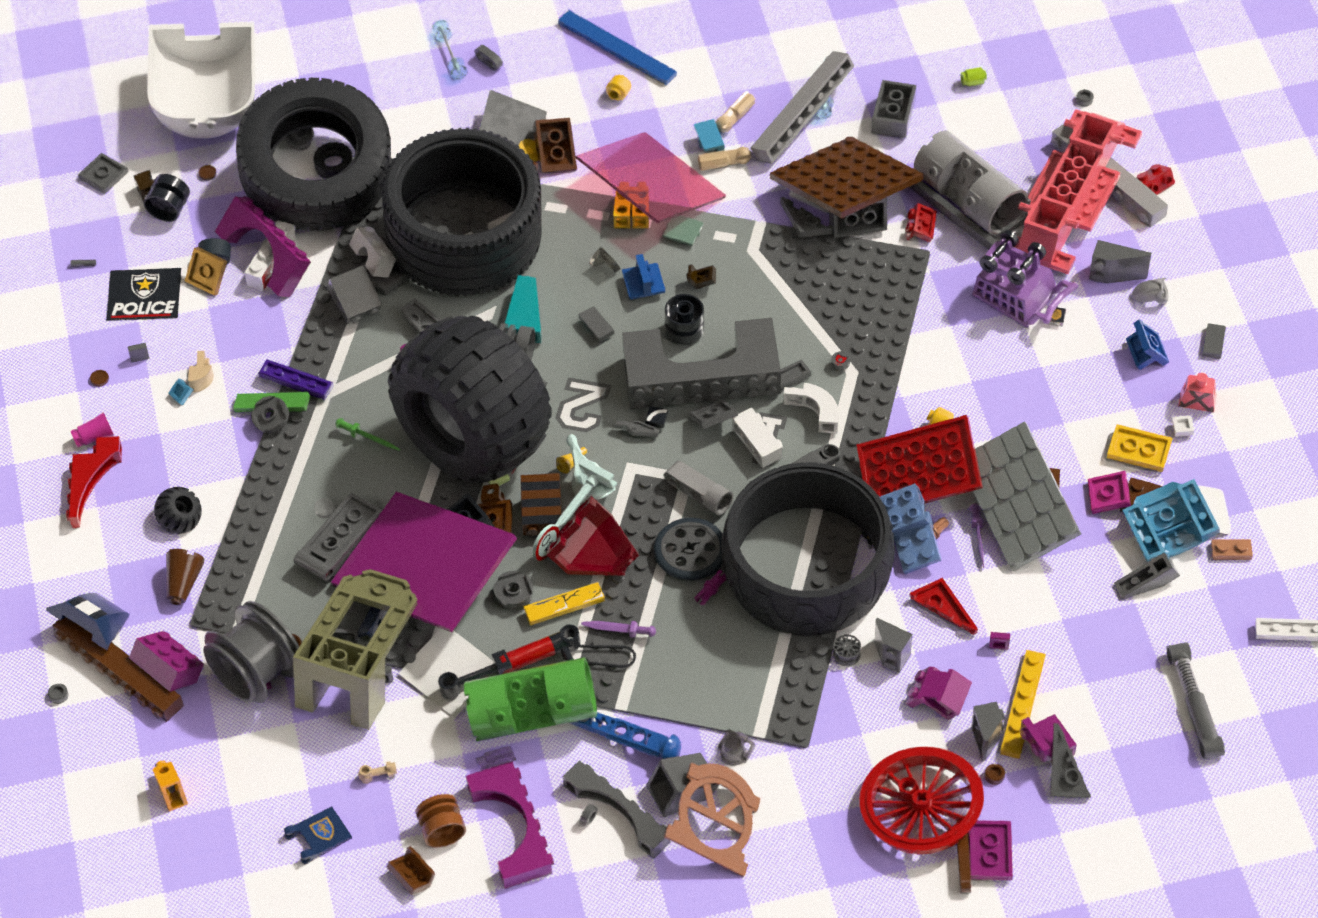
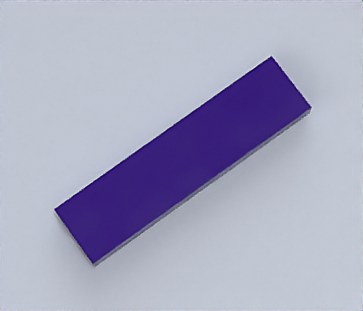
(296, 379)

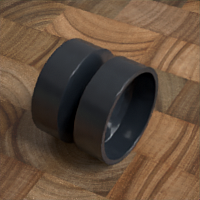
(166, 197)
(684, 318)

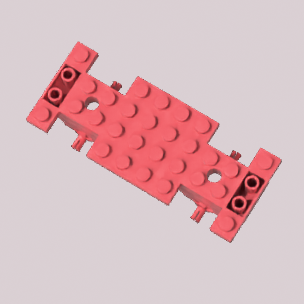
(1074, 186)

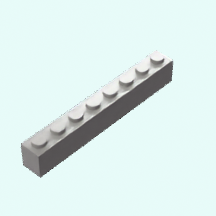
(802, 107)
(1128, 189)

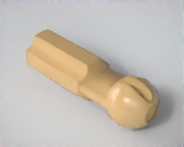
(735, 112)
(724, 158)

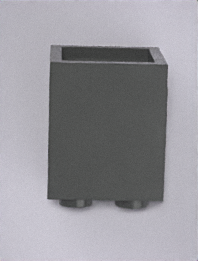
(354, 295)
(670, 780)

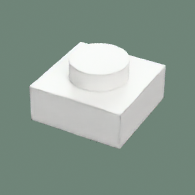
(1182, 426)

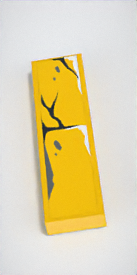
(564, 603)

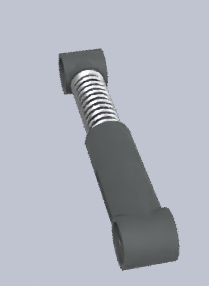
(1210, 743)

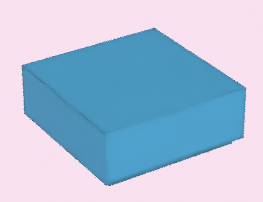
(180, 391)

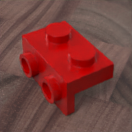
(1157, 178)

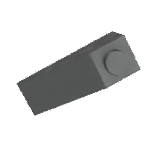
(1148, 577)

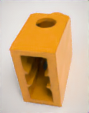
(165, 777)

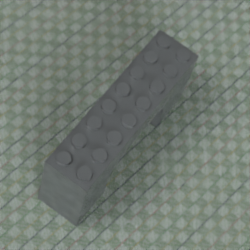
(661, 382)

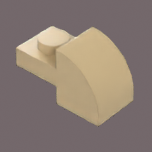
(202, 374)

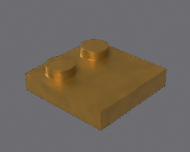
(205, 271)

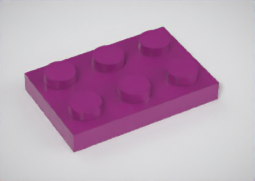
(991, 850)

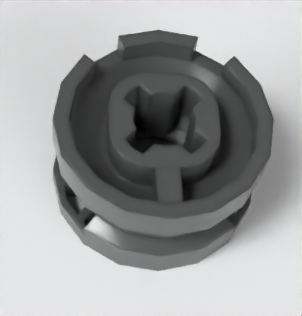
(847, 651)

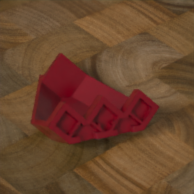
(592, 543)

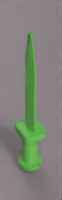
(355, 430)

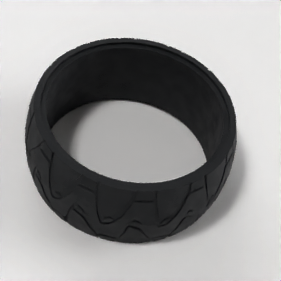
(808, 487)

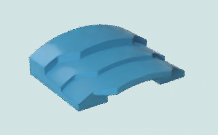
(1171, 520)

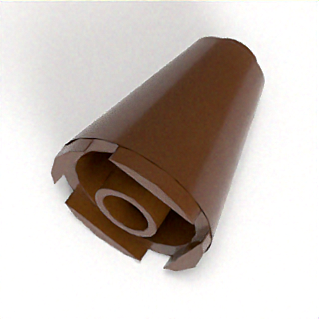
(181, 574)

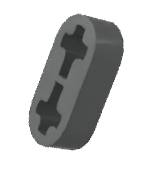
(488, 57)

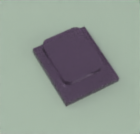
(496, 757)

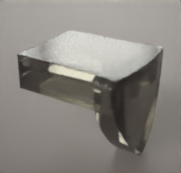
(601, 257)

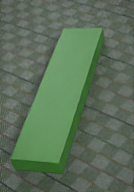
(294, 400)

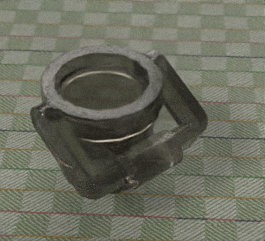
(733, 748)

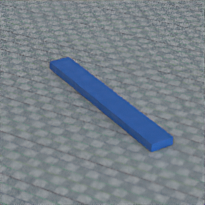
(617, 47)

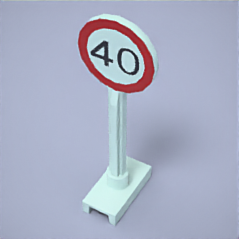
(551, 532)

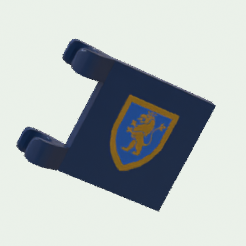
(320, 832)

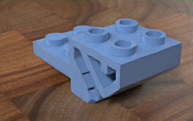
(911, 528)

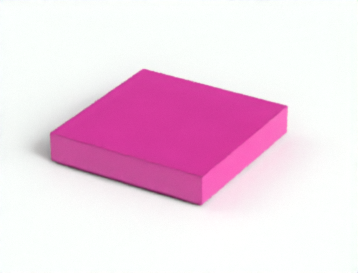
(1109, 492)

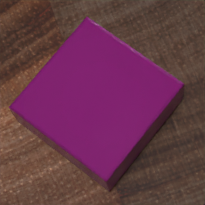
(999, 640)

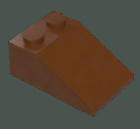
(555, 144)

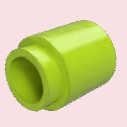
(973, 76)

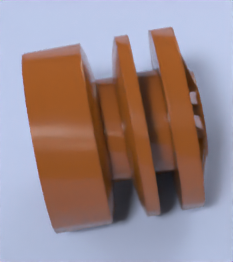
(440, 820)

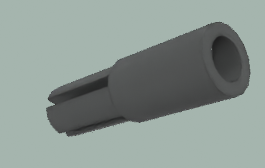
(81, 262)

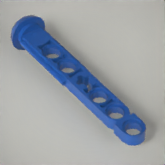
(657, 744)

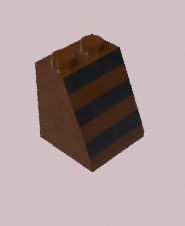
(540, 502)

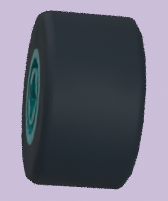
(217, 247)

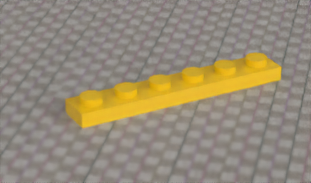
(1022, 702)

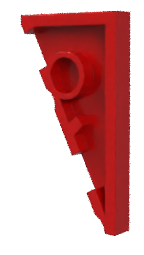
(942, 601)

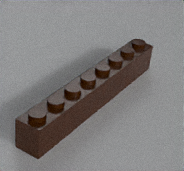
(120, 670)

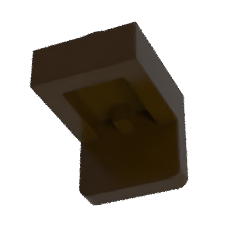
(701, 277)

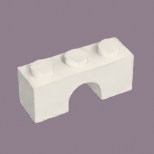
(368, 243)

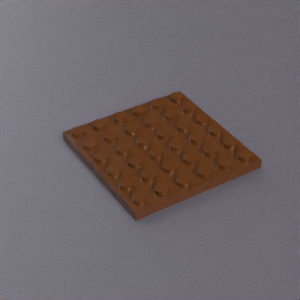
(846, 176)

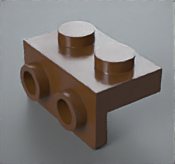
(412, 871)

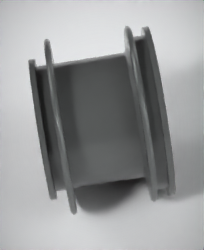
(251, 652)

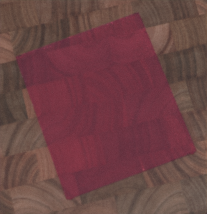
(651, 177)

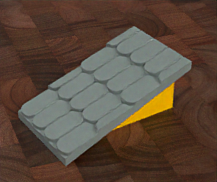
(1022, 498)

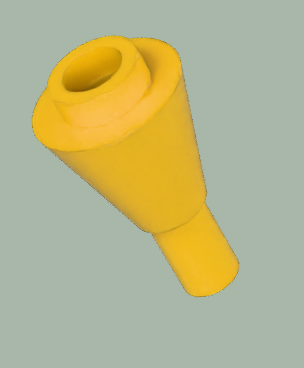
(565, 462)

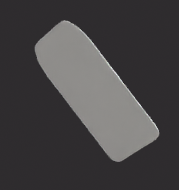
(1217, 505)

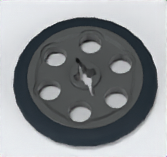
(690, 570)

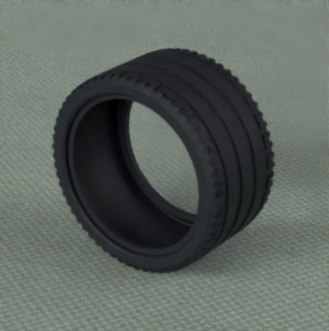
(462, 161)

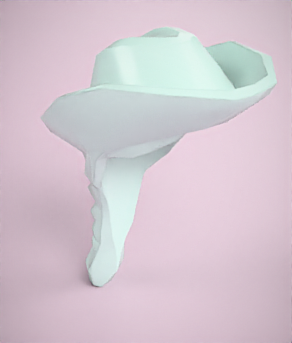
(579, 478)

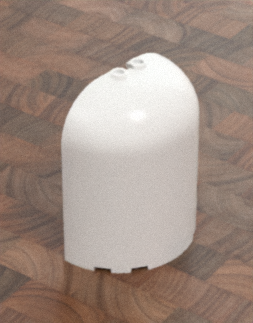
(201, 81)

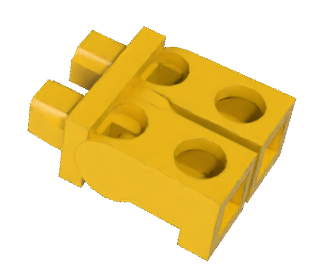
(622, 214)

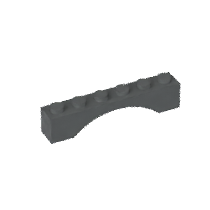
(586, 784)

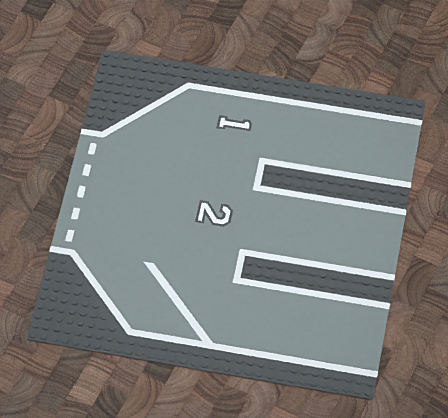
(706, 661)

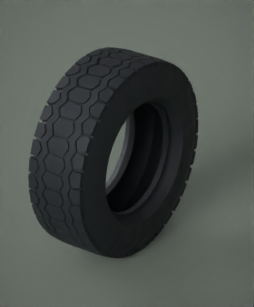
(304, 106)

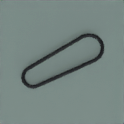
(609, 646)

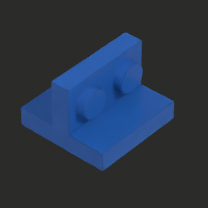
(1146, 346)

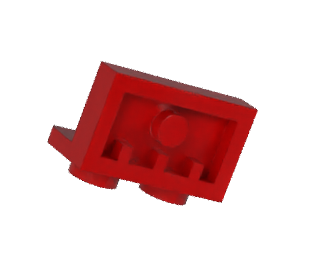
(921, 222)

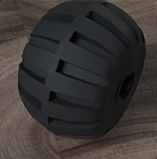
(178, 510)

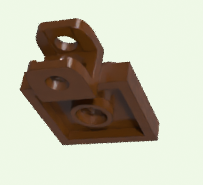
(497, 506)

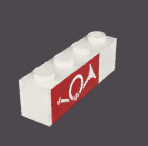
(261, 267)

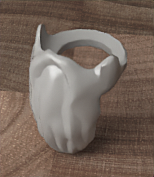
(1151, 291)

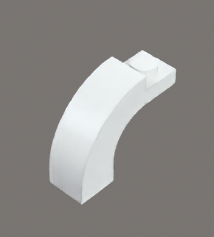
(817, 400)

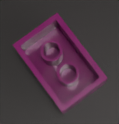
(166, 660)

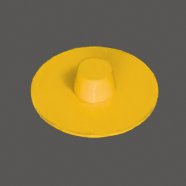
(529, 147)

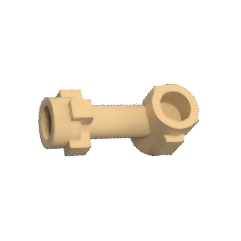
(366, 773)

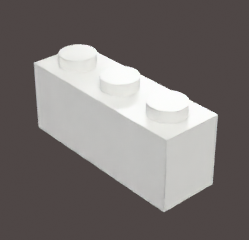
(757, 437)

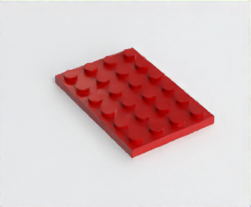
(933, 457)

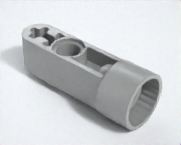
(700, 488)

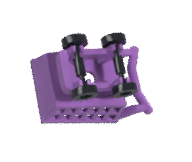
(1019, 277)

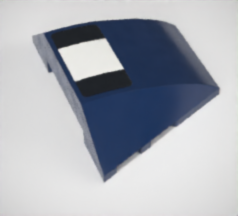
(93, 614)

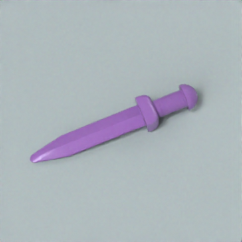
(977, 522)
(632, 629)

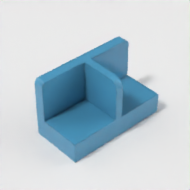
(709, 136)

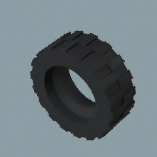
(328, 150)

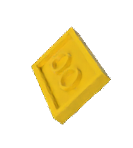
(1139, 448)

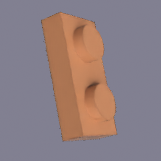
(1231, 549)

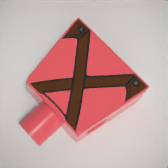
(1198, 393)

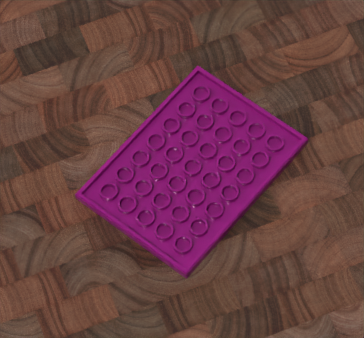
(437, 553)

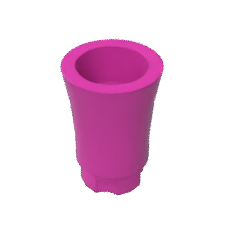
(91, 430)

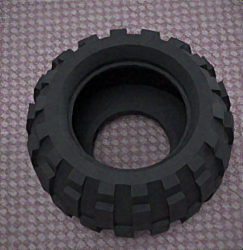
(469, 398)

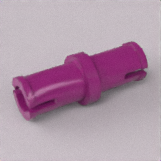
(710, 587)

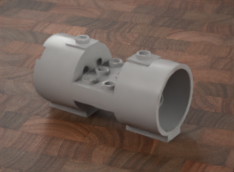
(970, 182)

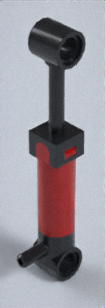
(515, 659)

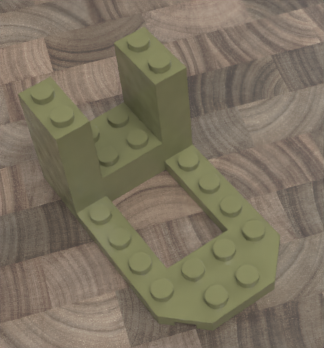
(346, 665)

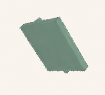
(683, 230)

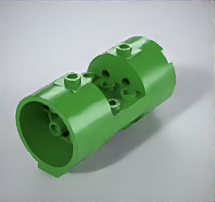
(530, 699)

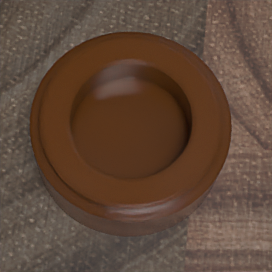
(994, 774)

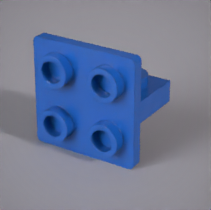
(643, 279)

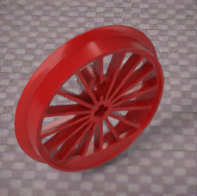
(921, 801)

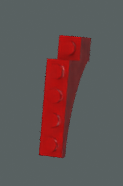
(87, 472)

